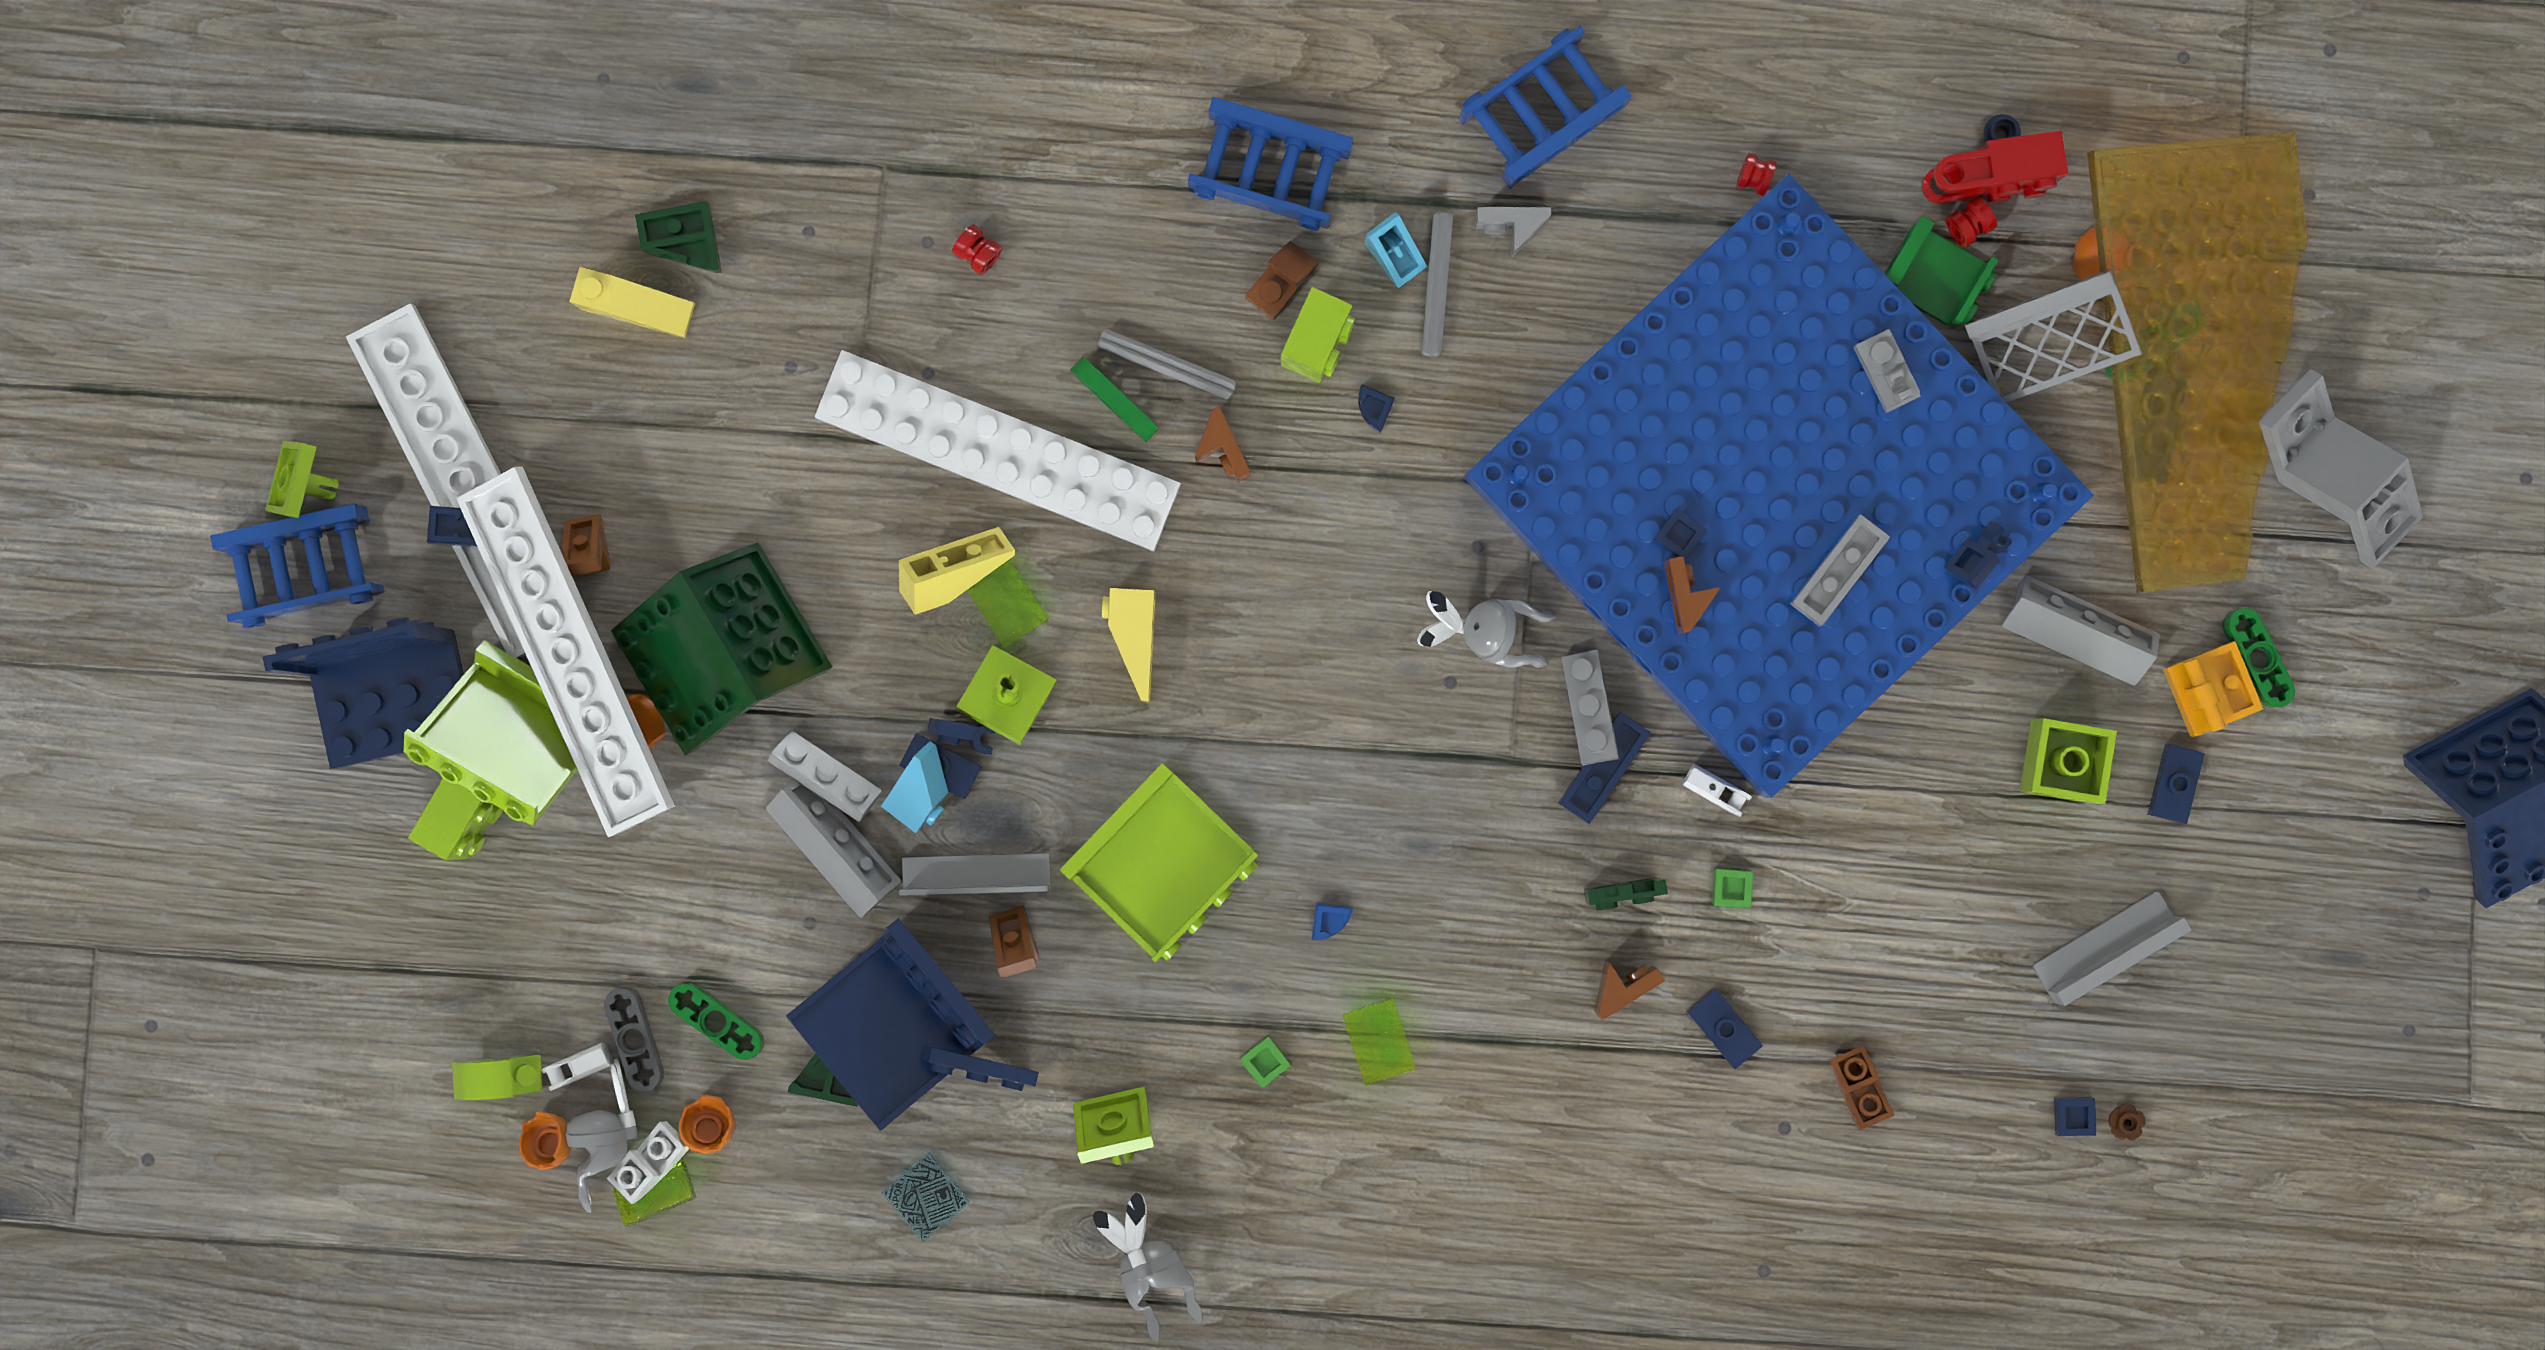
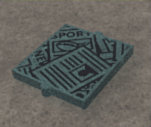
(925, 1197)

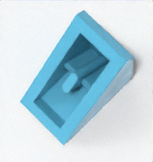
(1395, 250)

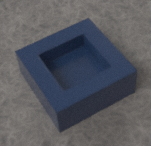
(1679, 534)
(2075, 1116)

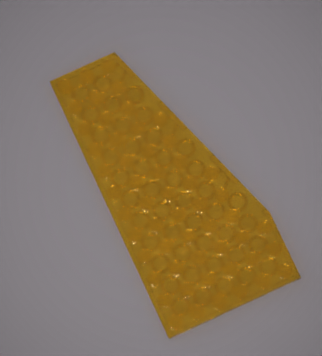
(2208, 274)

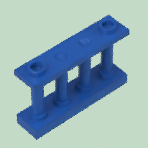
(1263, 127)
(1547, 142)
(274, 537)

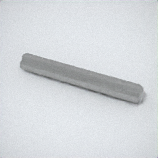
(1437, 284)
(1167, 364)

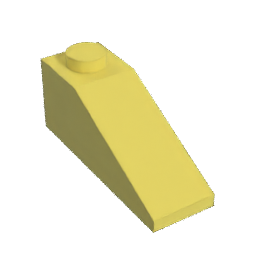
(631, 302)
(951, 569)
(1132, 626)

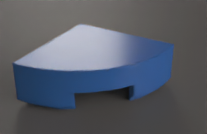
(1329, 920)

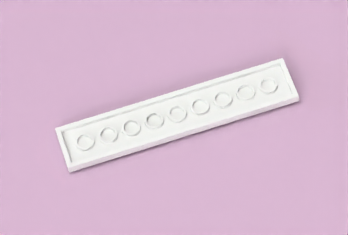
(433, 433)
(997, 450)
(565, 651)

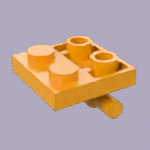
(2213, 689)

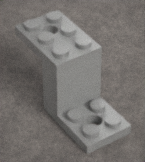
(2341, 468)

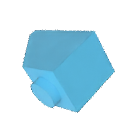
(919, 791)

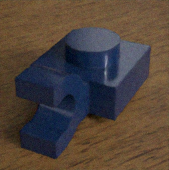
(1976, 560)
(951, 732)

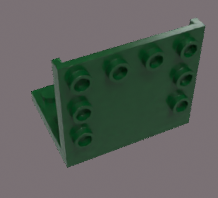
(718, 644)

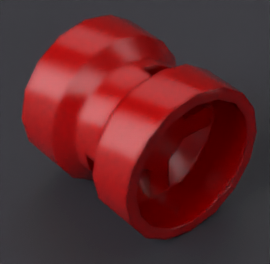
(1971, 222)
(977, 249)

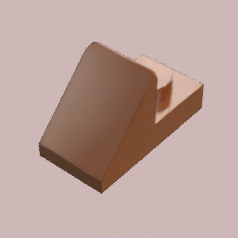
(1281, 279)
(1220, 437)
(585, 545)
(1686, 606)
(1013, 942)
(1616, 995)

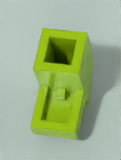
(497, 1077)

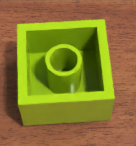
(1316, 336)
(2068, 761)
(454, 822)

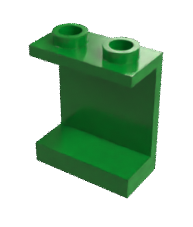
(1939, 275)

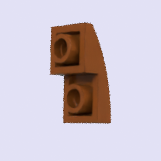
(1861, 1088)

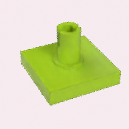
(294, 480)
(1006, 695)
(1113, 1126)

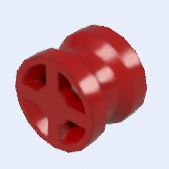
(1756, 174)

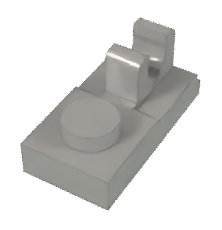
(1887, 370)

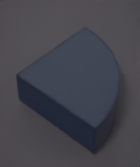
(1374, 407)

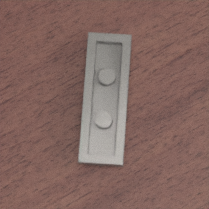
(1840, 570)
(1590, 707)
(824, 775)

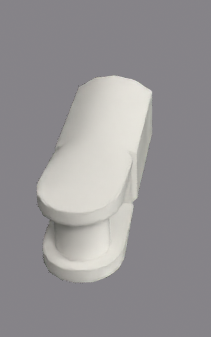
(1711, 788)
(581, 1065)

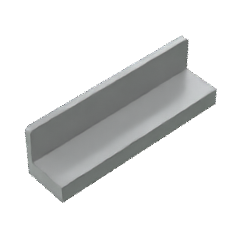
(2082, 631)
(834, 847)
(976, 874)
(2109, 949)

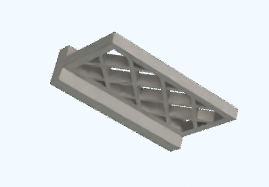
(2042, 307)

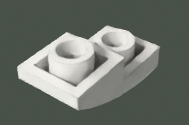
(649, 1163)

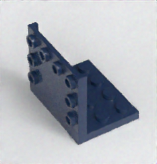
(373, 684)
(2496, 782)
(879, 1017)

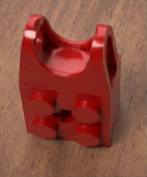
(2000, 170)

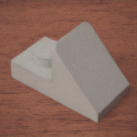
(1521, 220)

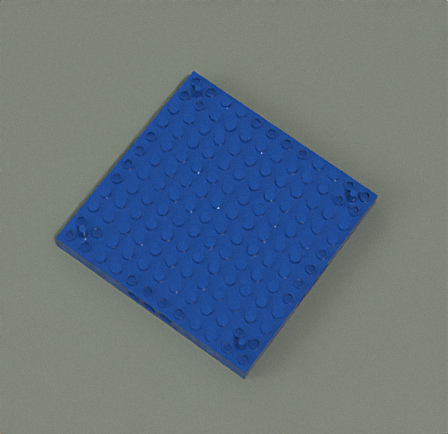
(1767, 433)

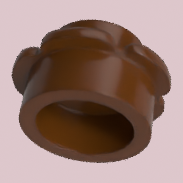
(2117, 1119)

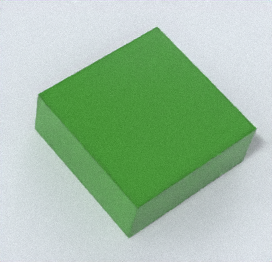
(1732, 888)
(1265, 1061)

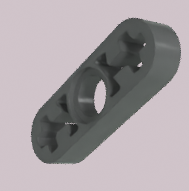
(614, 1017)

